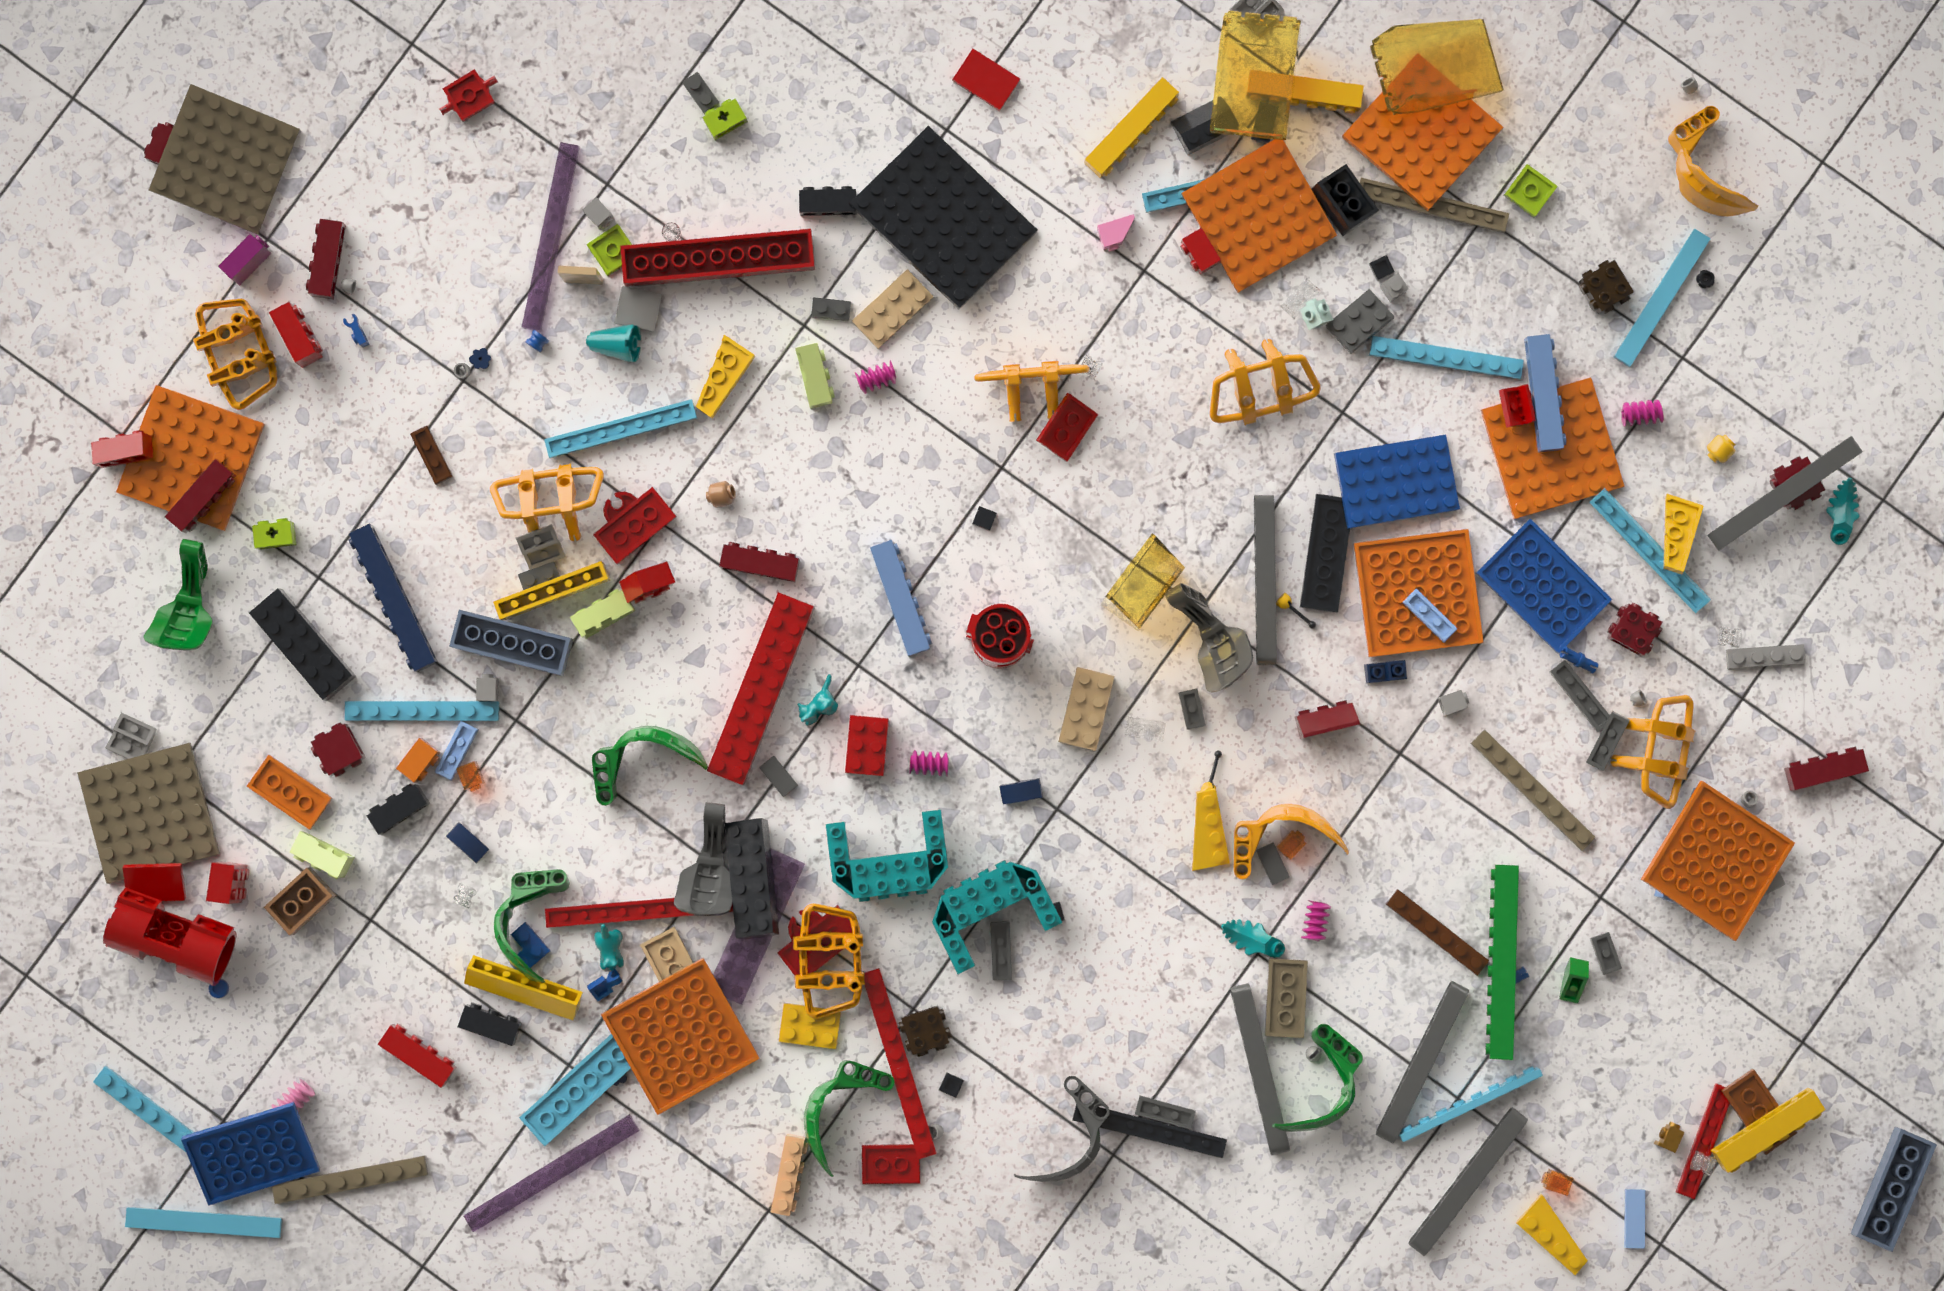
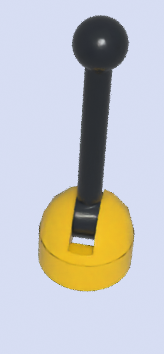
(1285, 602)
(1209, 785)

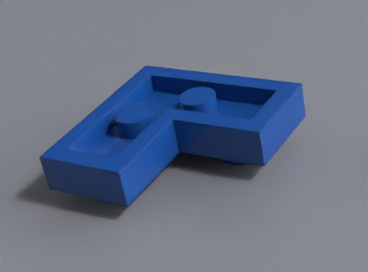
(532, 946)

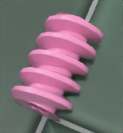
(298, 1095)

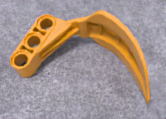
(1693, 182)
(1279, 812)

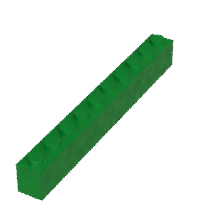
(1503, 962)

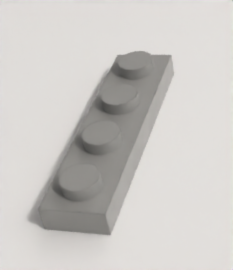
(1765, 656)

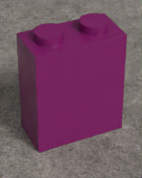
(245, 259)

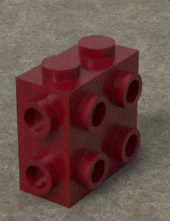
(160, 136)
(1783, 473)
(1635, 629)
(337, 750)

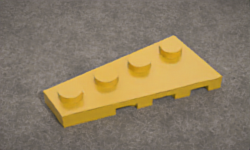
(727, 370)
(1679, 531)
(1209, 835)
(1551, 1234)

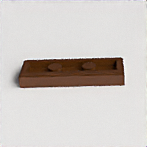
(431, 455)

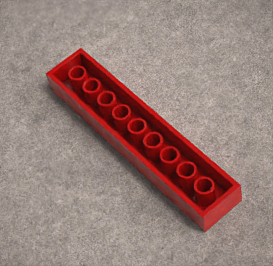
(717, 257)
(760, 688)

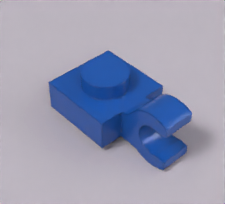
(358, 334)
(602, 987)

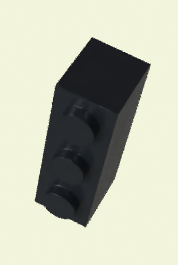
(826, 201)
(397, 808)
(490, 1024)

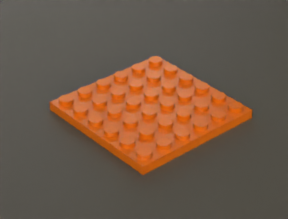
(1424, 148)
(1259, 214)
(185, 442)
(1555, 477)
(1435, 566)
(1717, 861)
(680, 1036)

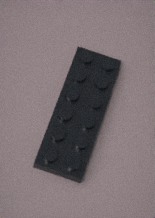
(1325, 555)

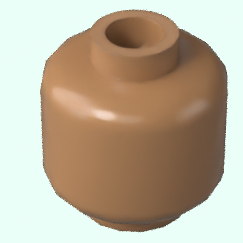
(721, 494)

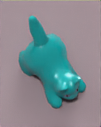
(821, 704)
(608, 945)

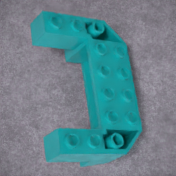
(888, 873)
(984, 897)

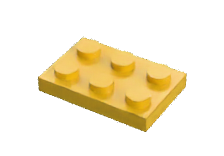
(801, 1029)

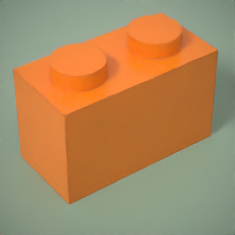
(418, 760)

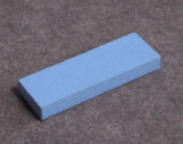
(1429, 615)
(456, 750)
(1634, 1218)

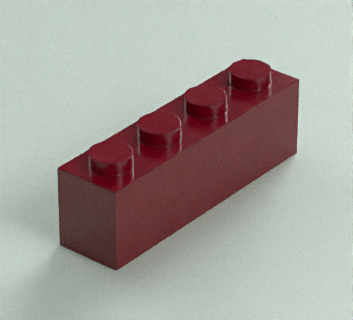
(326, 258)
(200, 496)
(758, 562)
(1826, 769)

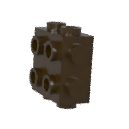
(1605, 287)
(925, 1031)

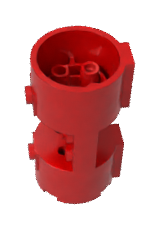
(991, 634)
(143, 928)

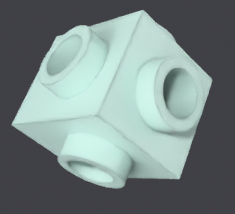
(1316, 313)

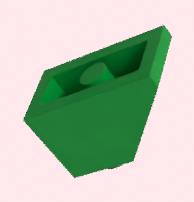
(1574, 980)

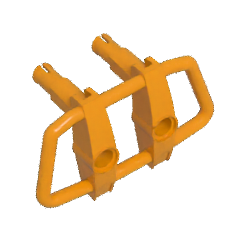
(254, 361)
(1012, 377)
(1243, 387)
(566, 494)
(1661, 768)
(851, 979)

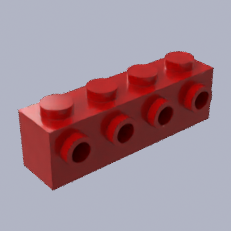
(417, 1055)

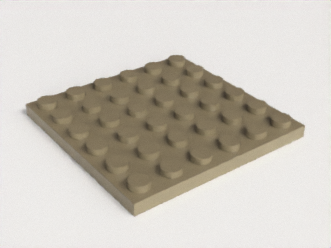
(224, 159)
(148, 811)

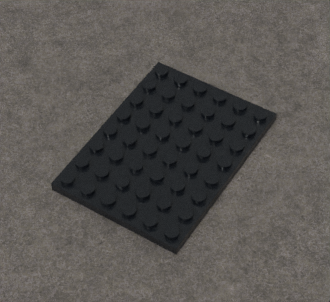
(943, 217)

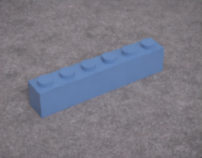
(1544, 393)
(900, 598)

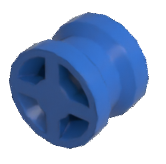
(537, 341)

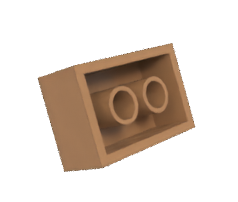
(300, 901)

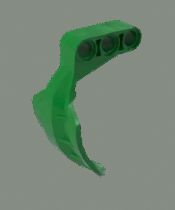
(184, 621)
(615, 753)
(519, 896)
(1345, 1070)
(817, 1097)

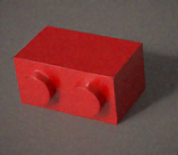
(1200, 251)

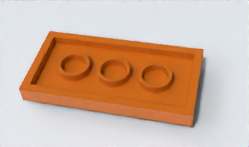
(289, 792)

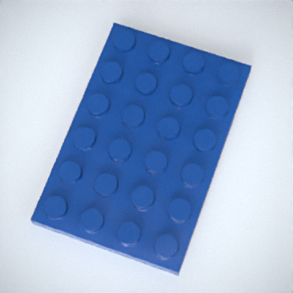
(1396, 481)
(1544, 586)
(250, 1153)

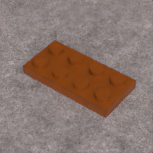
(1752, 1101)

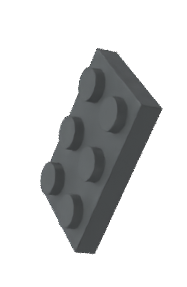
(1360, 321)

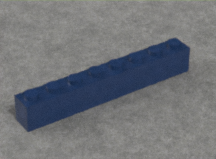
(393, 598)

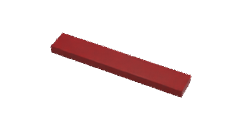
(1704, 1141)

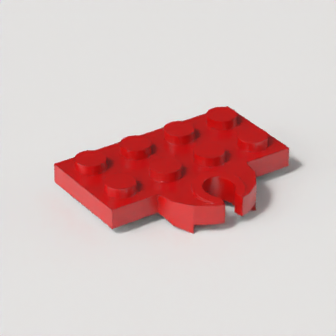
(632, 523)
(817, 924)

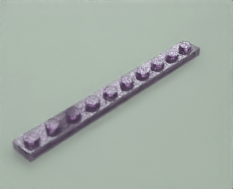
(550, 236)
(551, 1173)

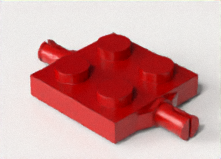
(468, 95)

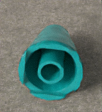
(616, 342)

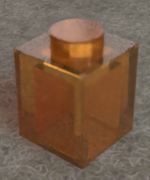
(470, 776)
(1291, 844)
(1557, 1181)

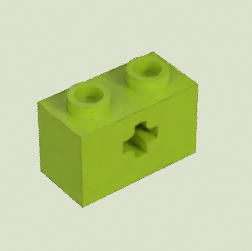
(717, 125)
(285, 536)

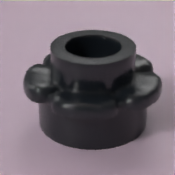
(1705, 274)

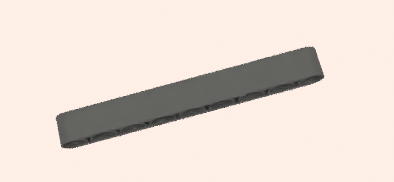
(1785, 493)
(1265, 580)
(1422, 1062)
(1259, 1068)
(1468, 1181)

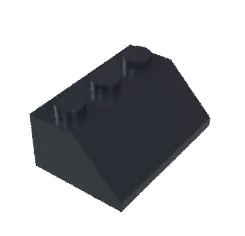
(1194, 129)
(1344, 200)

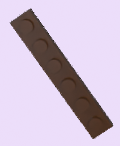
(1437, 932)

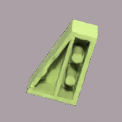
(814, 375)
(602, 614)
(321, 855)

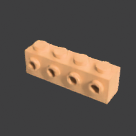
(788, 1174)

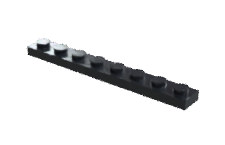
(1159, 1132)

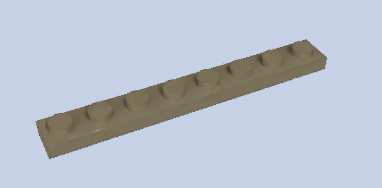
(1443, 208)
(1533, 790)
(350, 1179)

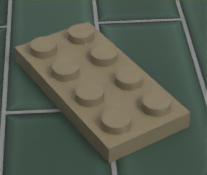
(1286, 998)

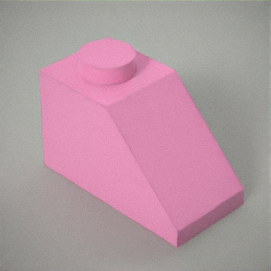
(1114, 232)

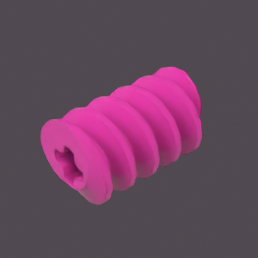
(876, 377)
(1642, 411)
(929, 763)
(1316, 921)

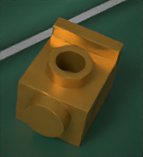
(1670, 1137)

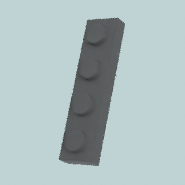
(1580, 695)

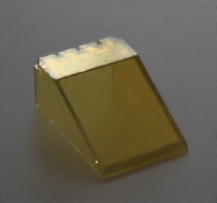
(1435, 64)
(1255, 75)
(1143, 583)

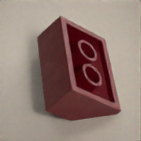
(1326, 719)

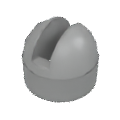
(1690, 85)
(348, 285)
(458, 371)
(1638, 698)
(1752, 801)
(1310, 1051)
(936, 1131)

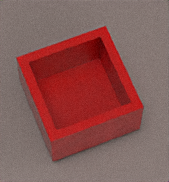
(647, 583)

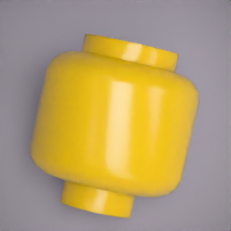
(1721, 449)

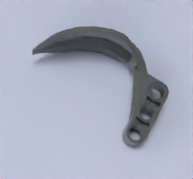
(1224, 649)
(706, 885)
(1092, 1123)

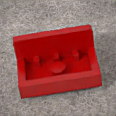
(1517, 406)

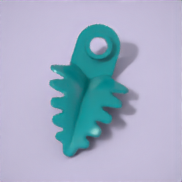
(1843, 511)
(1253, 938)

